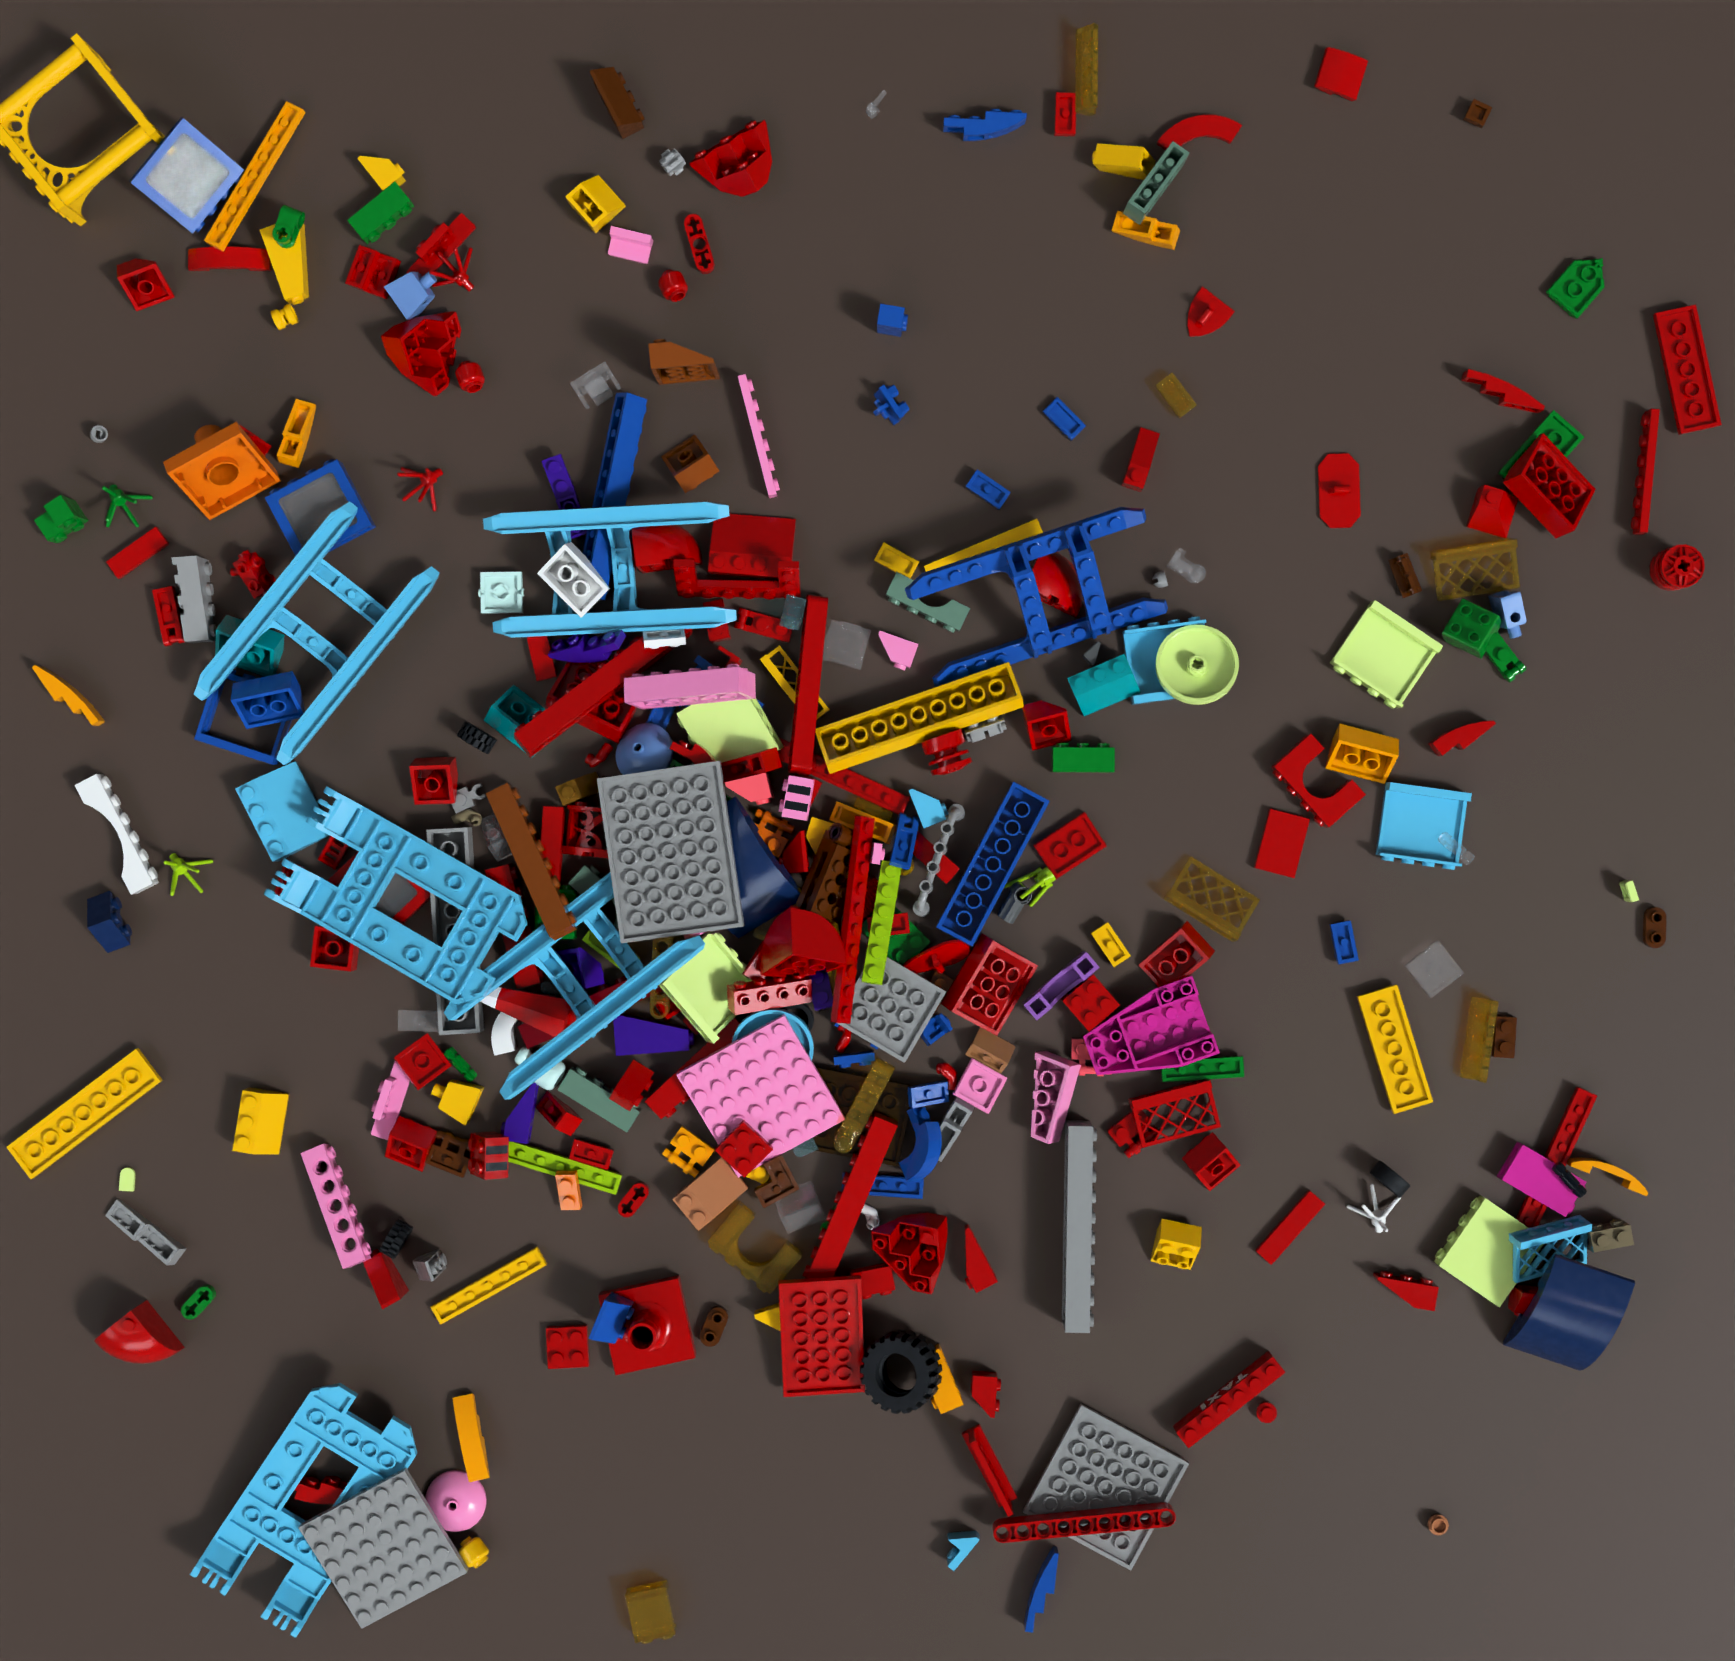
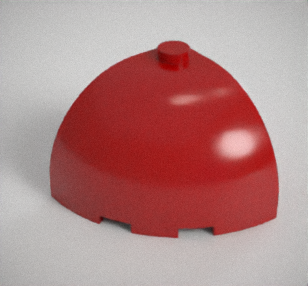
(659, 545)
(1058, 583)
(801, 944)
(140, 1337)

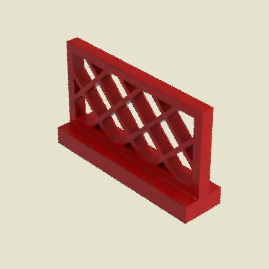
(1170, 1095)
(990, 1467)

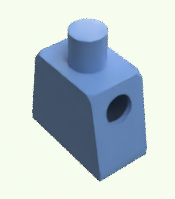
(412, 293)
(1510, 608)

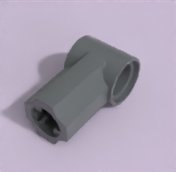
(1014, 904)

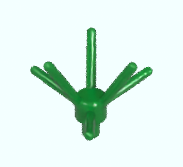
(118, 498)

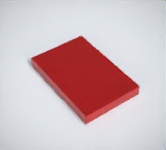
(1281, 843)
(1070, 845)

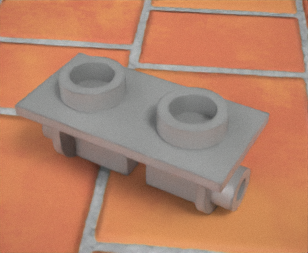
(976, 731)

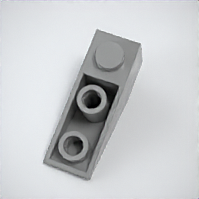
(430, 1265)

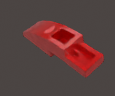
(318, 1492)

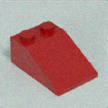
(1177, 956)

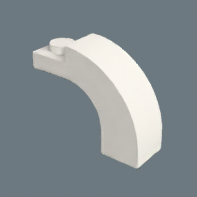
(503, 1034)

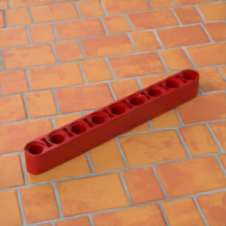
(808, 685)
(1092, 1527)

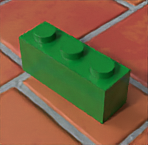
(381, 213)
(1083, 758)

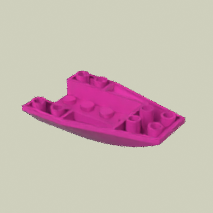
(1153, 1032)

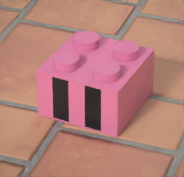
(797, 797)

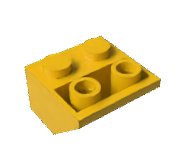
(595, 202)
(1176, 1244)

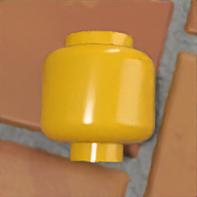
(473, 1552)

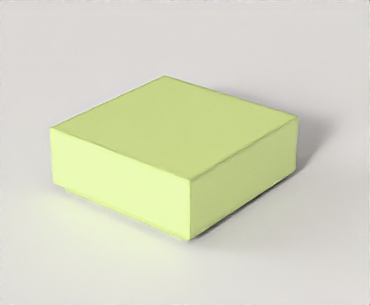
(1628, 891)

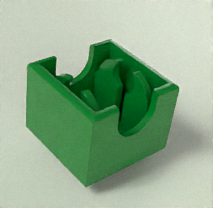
(1471, 628)

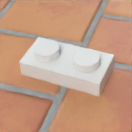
(661, 638)

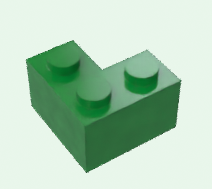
(61, 518)

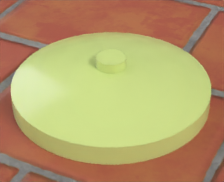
(1197, 664)

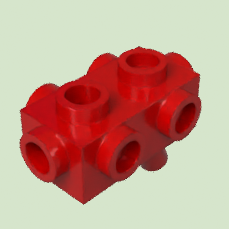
(253, 573)

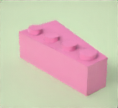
(1053, 1092)

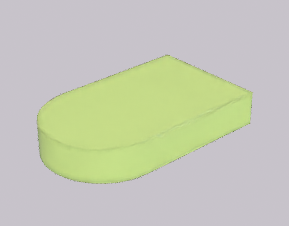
(127, 1179)

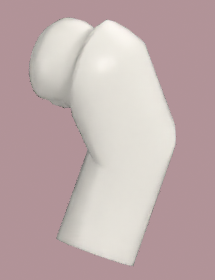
(871, 1216)

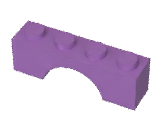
(1061, 983)

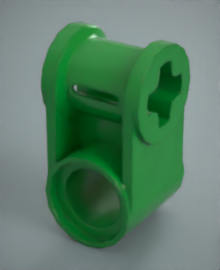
(288, 222)

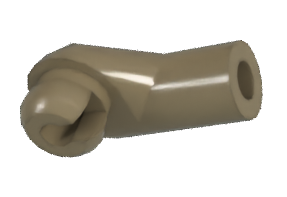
(467, 815)

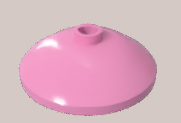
(455, 1488)

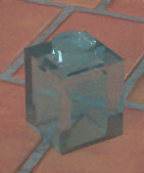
(792, 612)

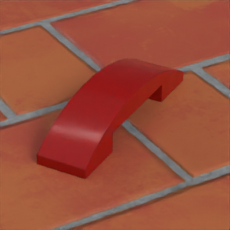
(232, 258)

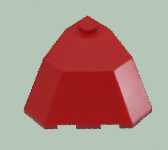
(424, 349)

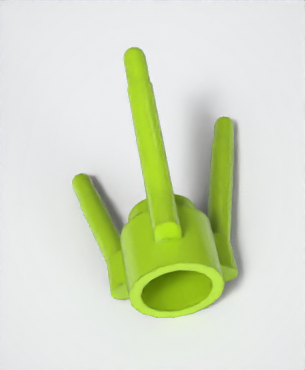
(1044, 879)

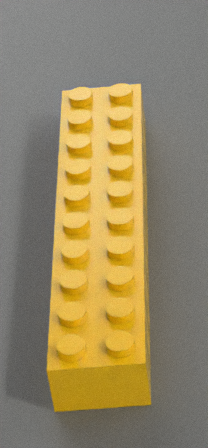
(919, 717)

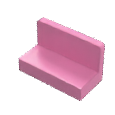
(630, 245)

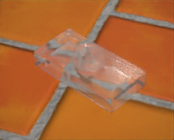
(418, 1020)

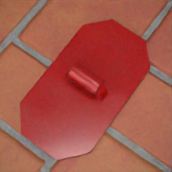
(1339, 490)

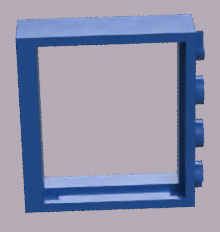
(206, 720)

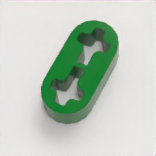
(195, 1298)

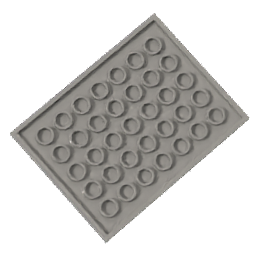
(670, 852)

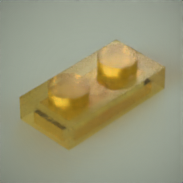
(1176, 395)

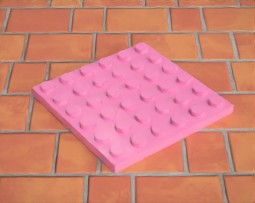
(765, 1083)

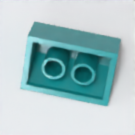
(263, 655)
(1104, 685)
(511, 711)

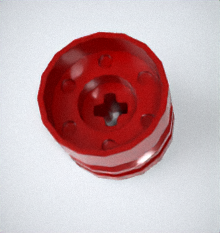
(1665, 569)
(946, 752)

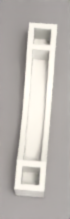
(136, 869)

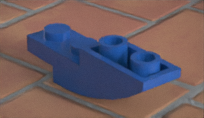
(994, 125)

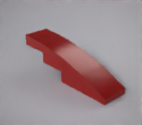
(1509, 394)

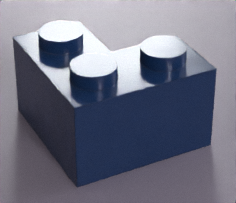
(106, 922)

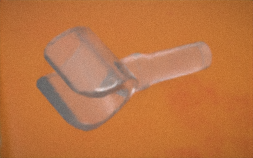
(872, 109)

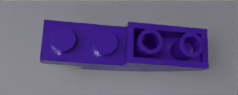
(562, 486)
(586, 649)
(821, 990)

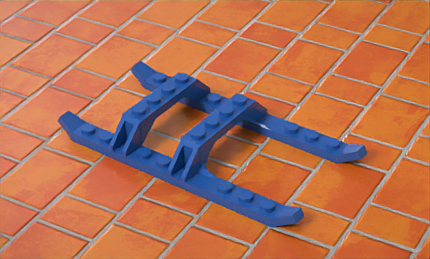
(1015, 562)

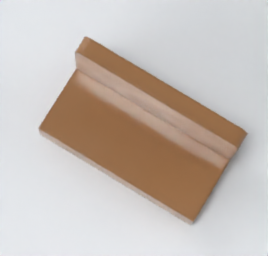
(990, 1050)

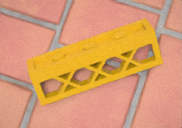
(780, 677)

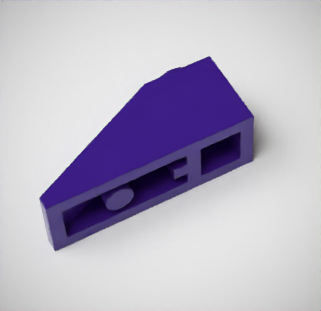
(520, 1121)

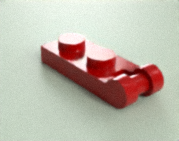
(168, 615)
(763, 625)

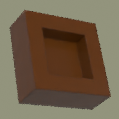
(1477, 113)

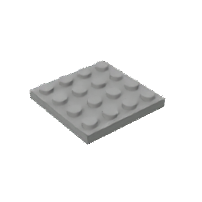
(896, 1011)

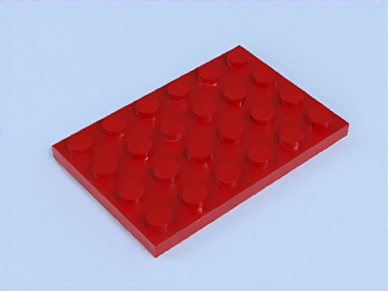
(821, 1335)

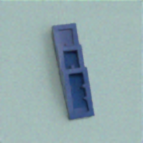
(1043, 1584)

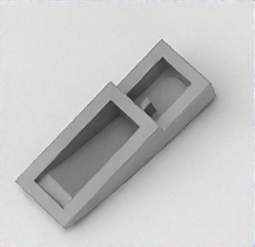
(952, 1124)

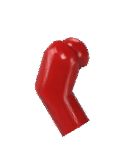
(844, 1039)

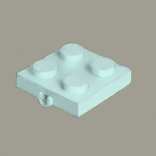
(501, 592)

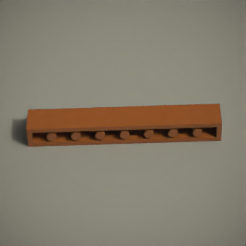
(531, 861)

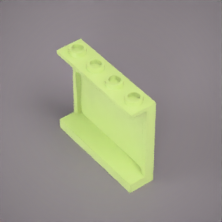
(1385, 654)
(729, 728)
(702, 983)
(1482, 1252)

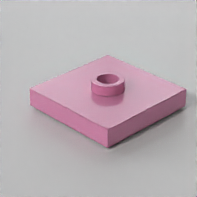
(979, 1086)

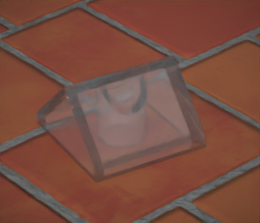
(800, 1208)

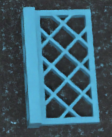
(1549, 1235)

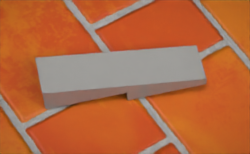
(147, 1233)

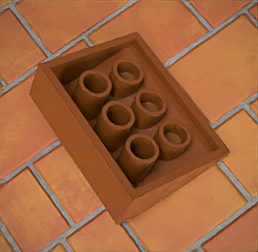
(679, 365)

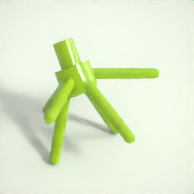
(180, 867)

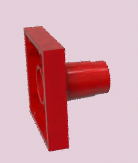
(663, 1310)

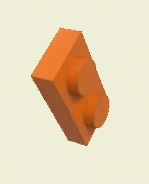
(568, 1190)

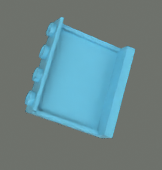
(1141, 652)
(1414, 821)

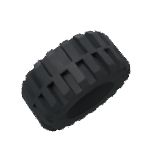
(878, 1382)

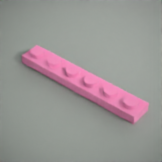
(756, 427)

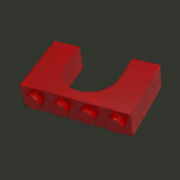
(1291, 769)

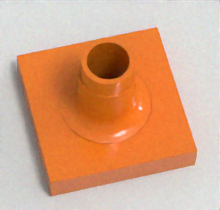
(221, 469)

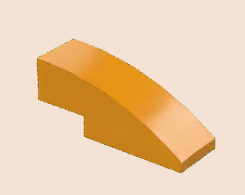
(1149, 231)
(296, 433)
(846, 815)

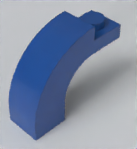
(926, 1148)

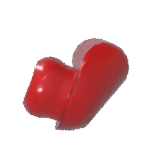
(601, 756)
(949, 1073)

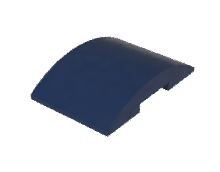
(763, 882)
(1571, 1313)

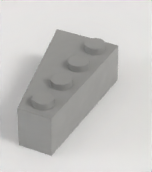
(195, 598)

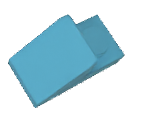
(965, 1543)

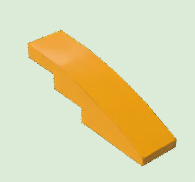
(63, 691)
(471, 1437)

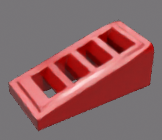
(339, 856)

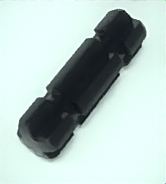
(1567, 1177)

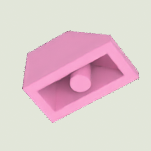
(899, 650)

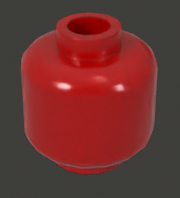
(673, 285)
(470, 376)

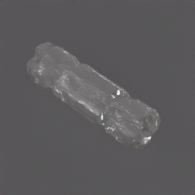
(1456, 848)

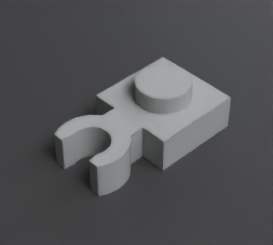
(466, 798)

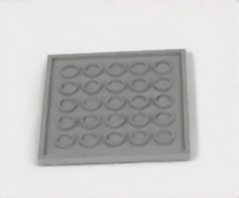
(1104, 1468)
(383, 1548)

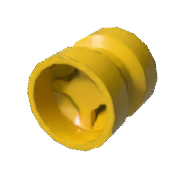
(284, 316)

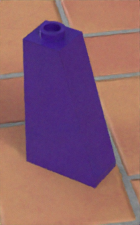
(646, 1036)

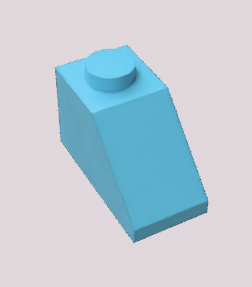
(928, 808)

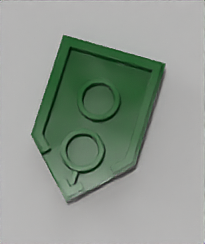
(1578, 286)

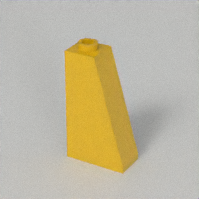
(289, 265)

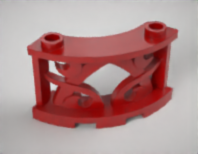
(581, 846)

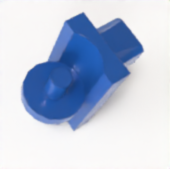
(887, 406)

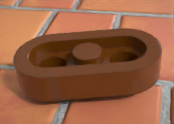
(1653, 927)
(714, 1327)

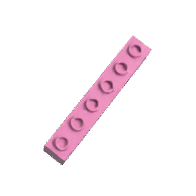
(312, 1159)

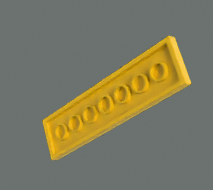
(84, 1113)

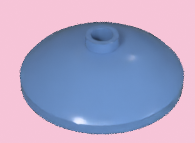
(653, 752)

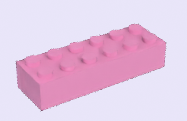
(689, 687)

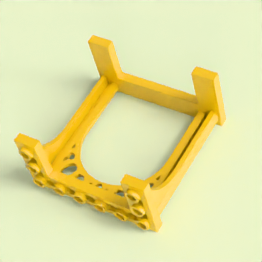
(69, 196)

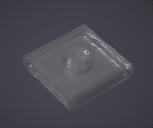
(1434, 969)

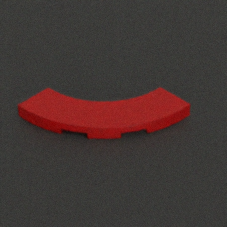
(1200, 126)

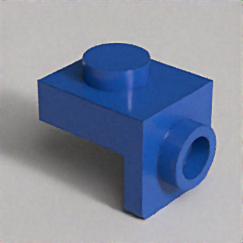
(936, 1028)

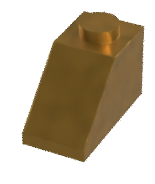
(578, 788)

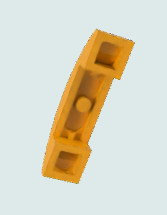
(1629, 1181)

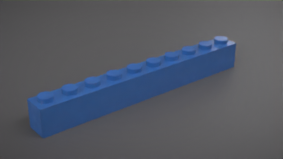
(615, 474)

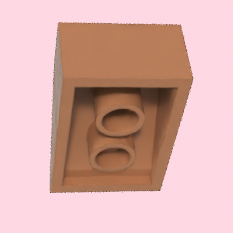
(710, 1193)

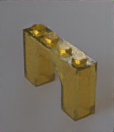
(763, 1273)

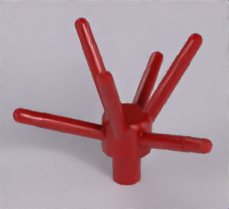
(460, 276)
(427, 479)

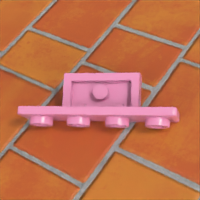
(390, 1101)

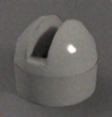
(102, 436)
(1162, 580)

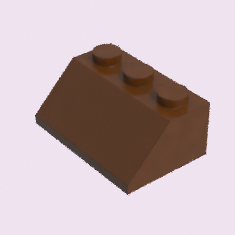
(618, 100)

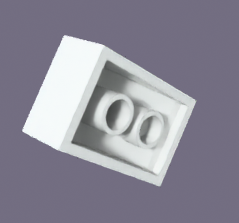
(574, 579)

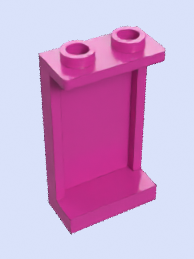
(1535, 1177)

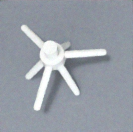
(1377, 1217)

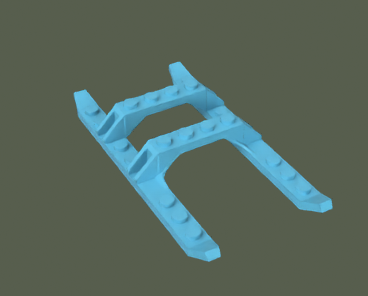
(618, 523)
(271, 614)
(589, 1017)

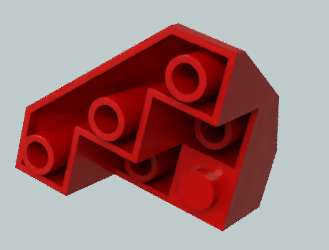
(738, 162)
(913, 1248)

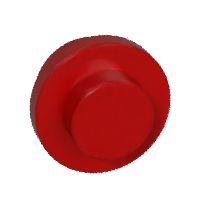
(1266, 1412)

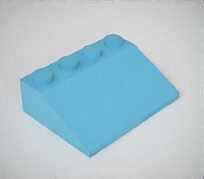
(279, 811)

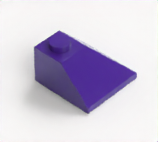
(583, 966)

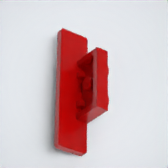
(443, 239)

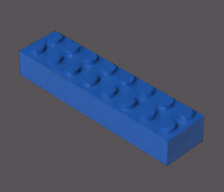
(992, 863)

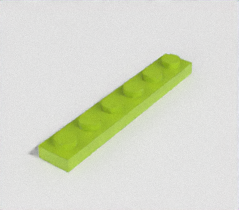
(881, 924)
(551, 1163)

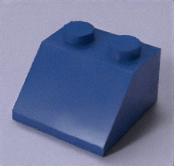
(612, 1318)

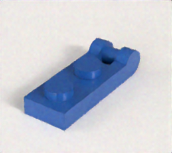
(904, 841)

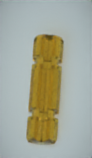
(873, 809)

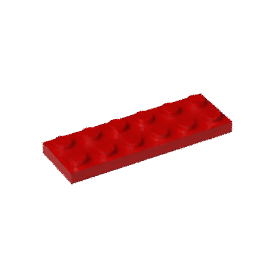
(1687, 369)

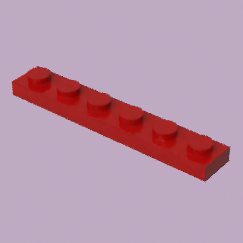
(1646, 470)

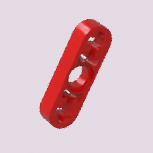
(700, 228)

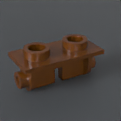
(1405, 575)

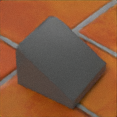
(1091, 654)

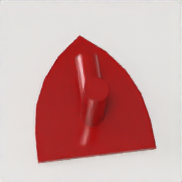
(1207, 314)

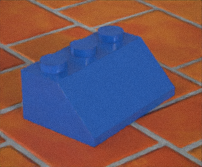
(268, 699)

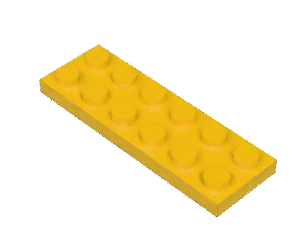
(1394, 1049)

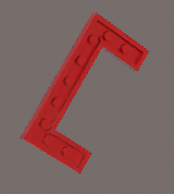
(690, 587)

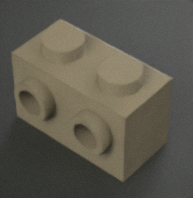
(1609, 1236)

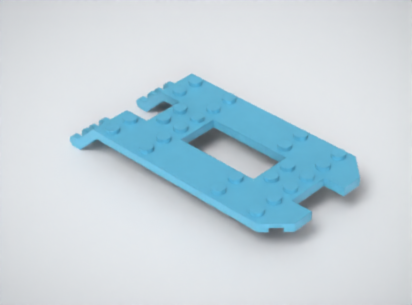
(352, 912)
(260, 1510)

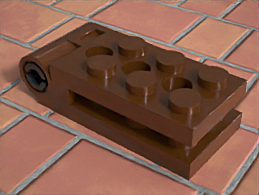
(827, 878)

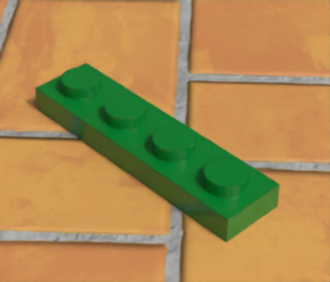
(1206, 1069)

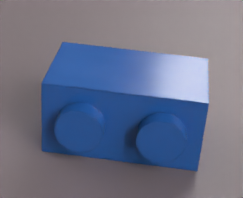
(892, 320)

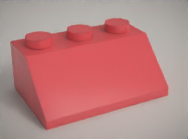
(753, 788)

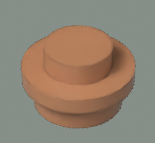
(1438, 1524)

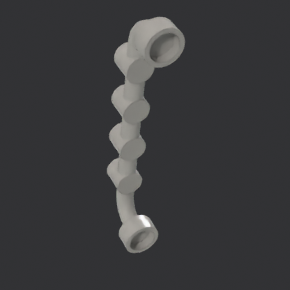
(956, 813)

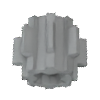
(672, 162)

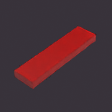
(1290, 1227)

